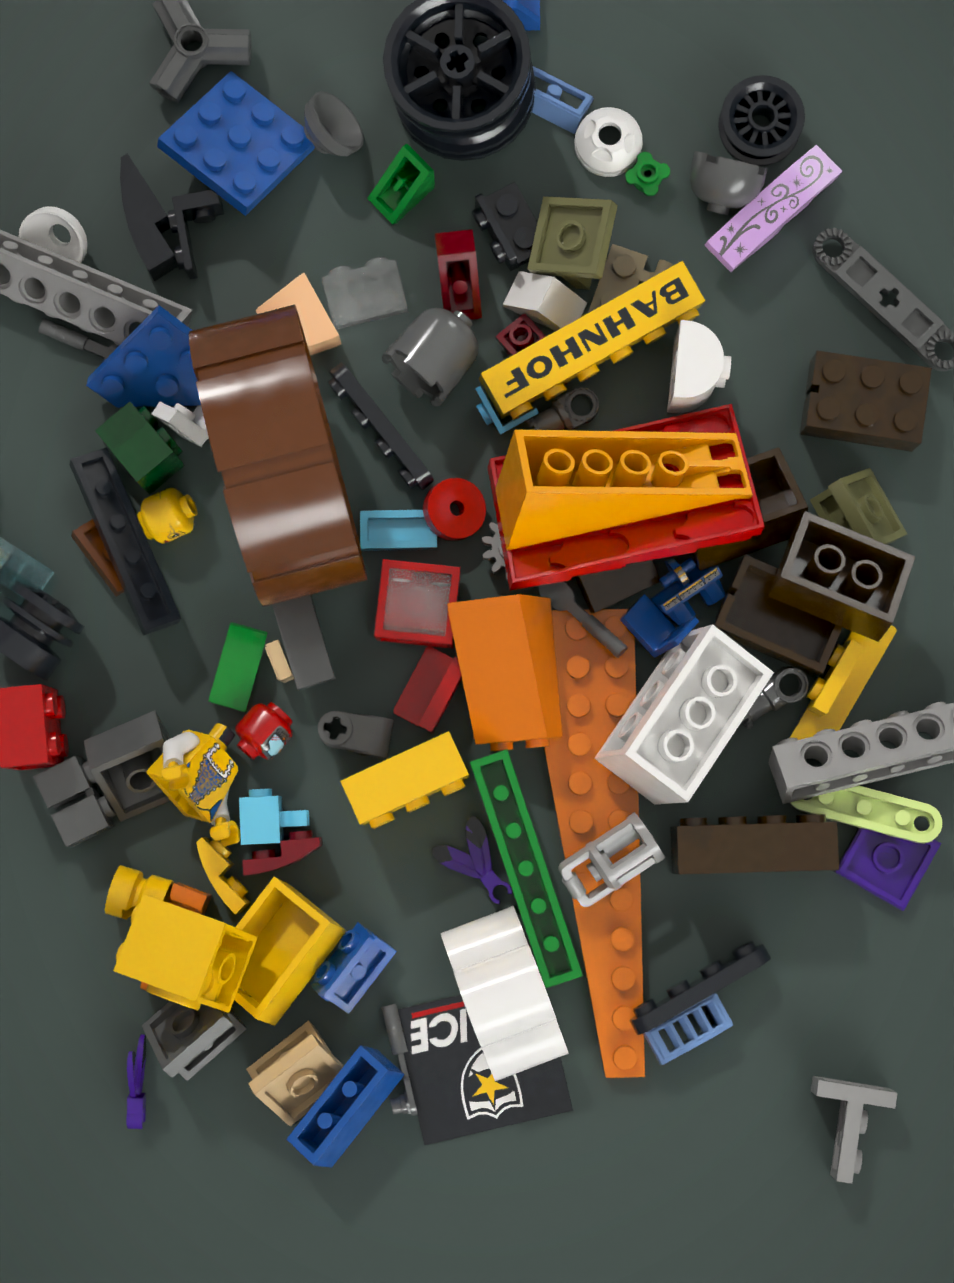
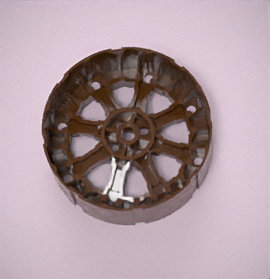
(276, 455)

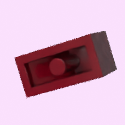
(459, 272)

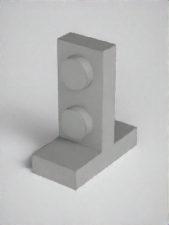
(851, 1120)

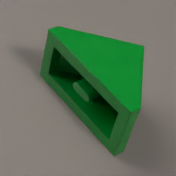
(402, 185)

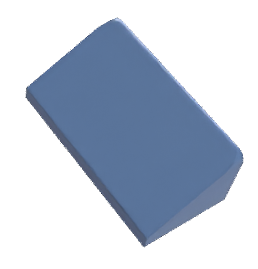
(555, 111)

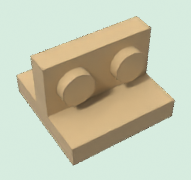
(294, 1073)

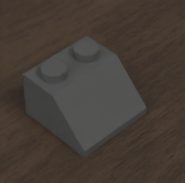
(121, 762)

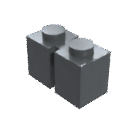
(66, 783)

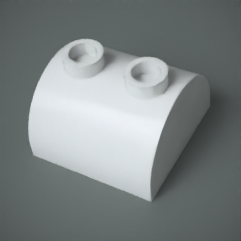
(695, 367)

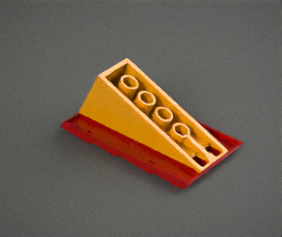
(621, 496)

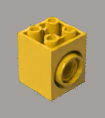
(184, 955)

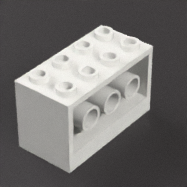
(684, 716)

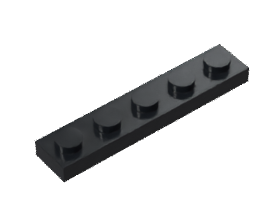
(125, 541)

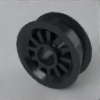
(787, 100)

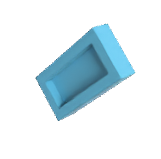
(395, 531)

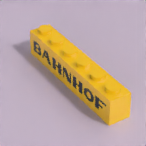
(591, 341)

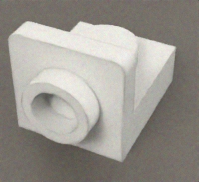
(183, 422)

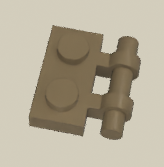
(621, 273)

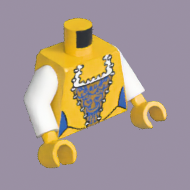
(198, 777)

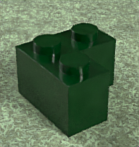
(144, 453)

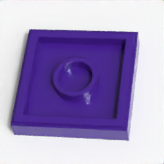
(886, 865)

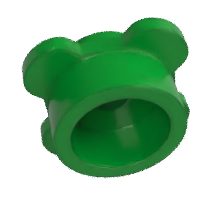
(647, 185)

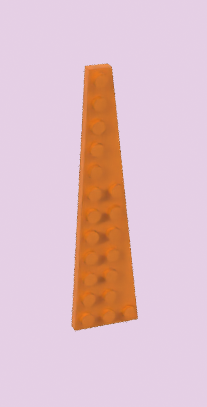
(588, 803)

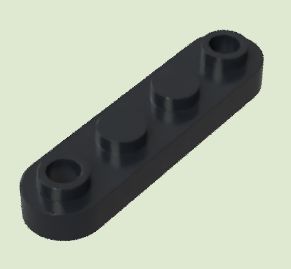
(389, 439)
(684, 995)

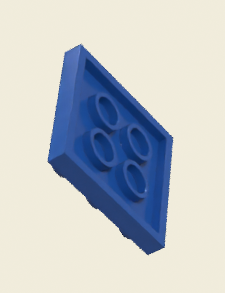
(236, 143)

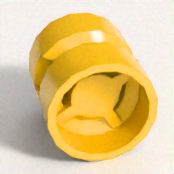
(128, 888)

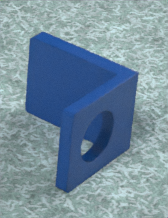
(653, 628)

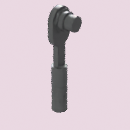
(74, 339)
(564, 598)
(405, 1102)

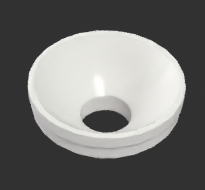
(608, 159)
(39, 230)

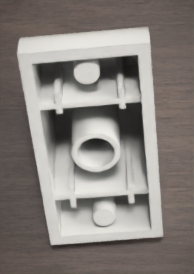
(504, 993)

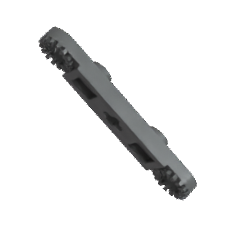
(866, 279)

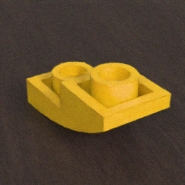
(216, 864)

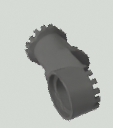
(560, 414)
(772, 698)

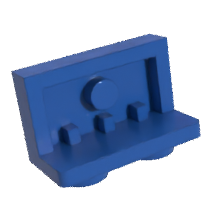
(352, 967)

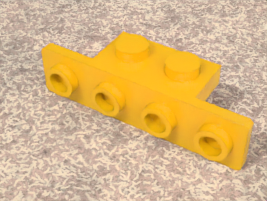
(842, 685)

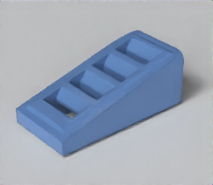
(721, 1023)

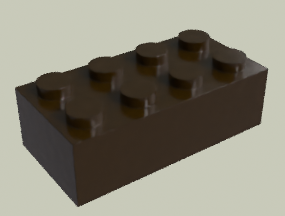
(758, 847)

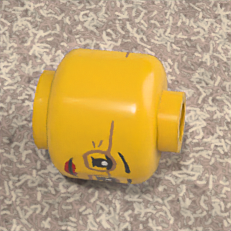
(167, 515)

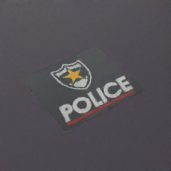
(454, 1082)

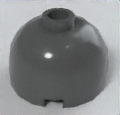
(725, 182)

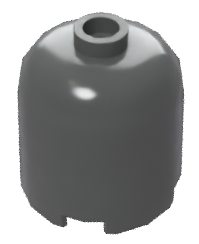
(433, 353)

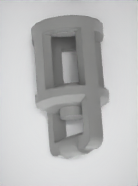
(602, 868)

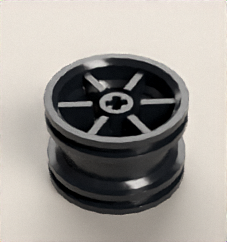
(459, 130)

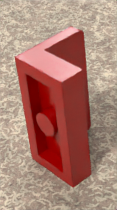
(429, 689)

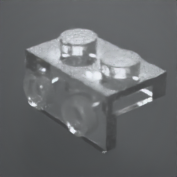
(364, 293)

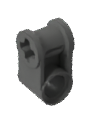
(364, 734)

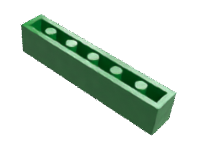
(526, 869)

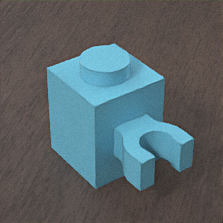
(264, 818)

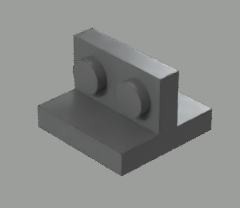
(190, 1038)

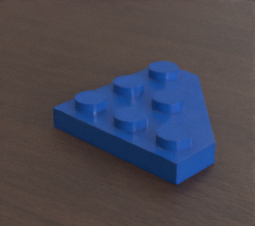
(149, 366)

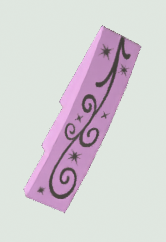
(773, 208)

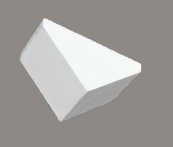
(544, 300)

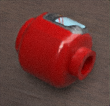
(264, 731)

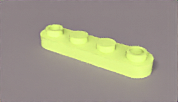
(875, 812)

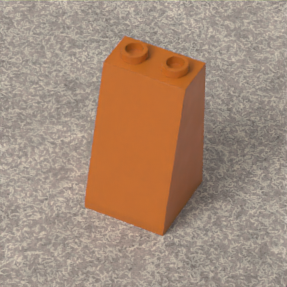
(508, 669)

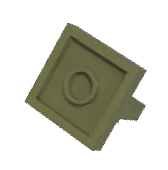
(572, 239)
(860, 506)

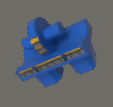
(682, 584)

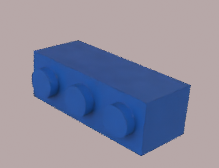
(345, 1107)

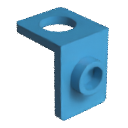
(490, 416)

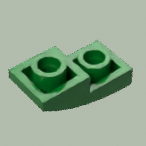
(238, 667)

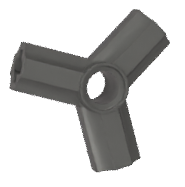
(182, 66)

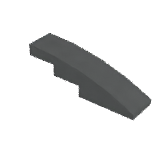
(303, 642)

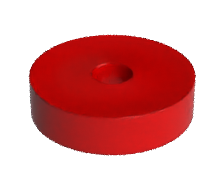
(438, 513)

